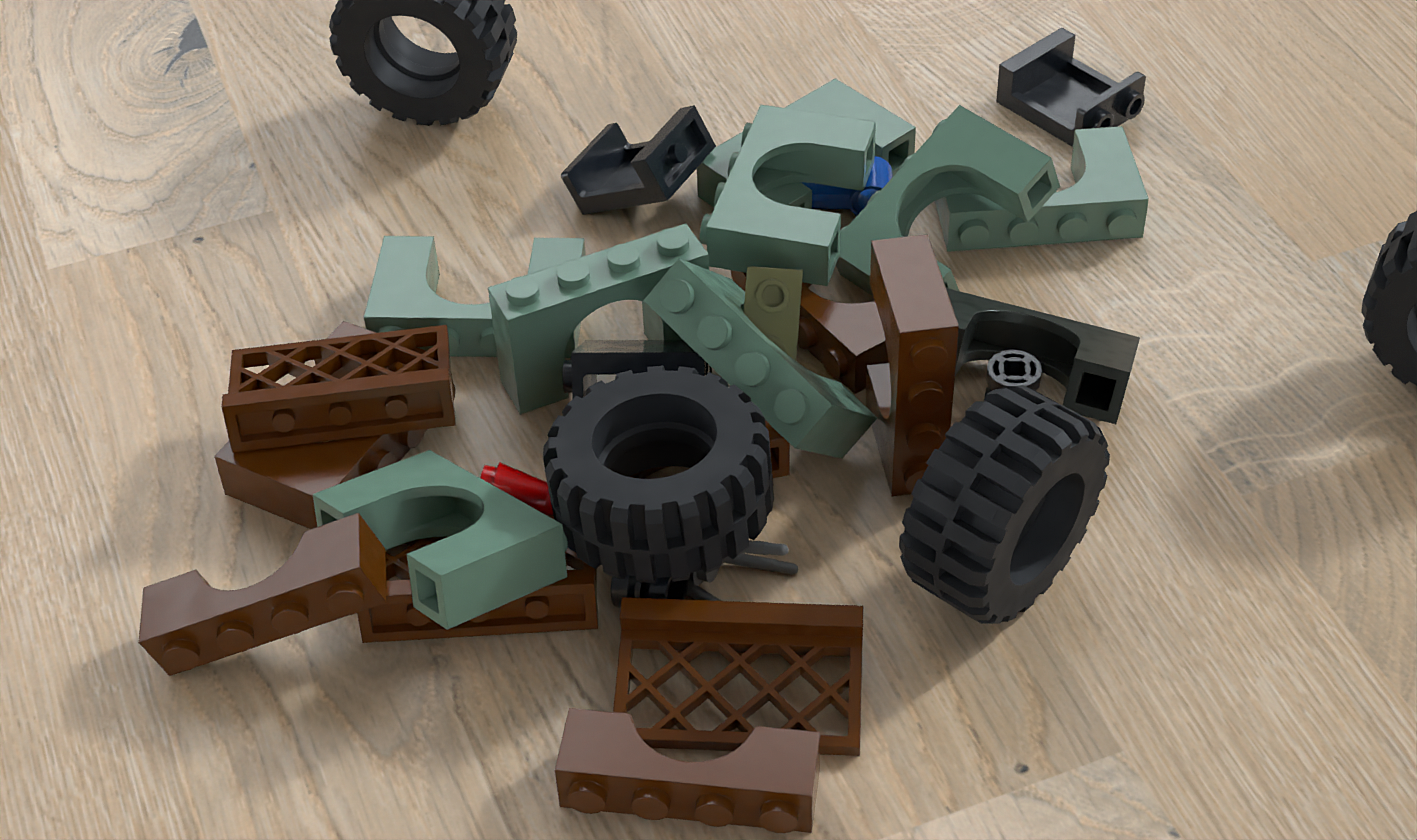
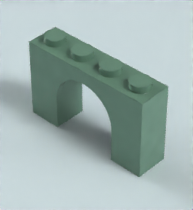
(892, 141)
(777, 151)
(957, 158)
(1100, 206)
(406, 294)
(542, 309)
(797, 403)
(492, 544)

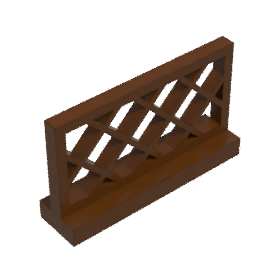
(329, 408)
(554, 608)
(731, 630)

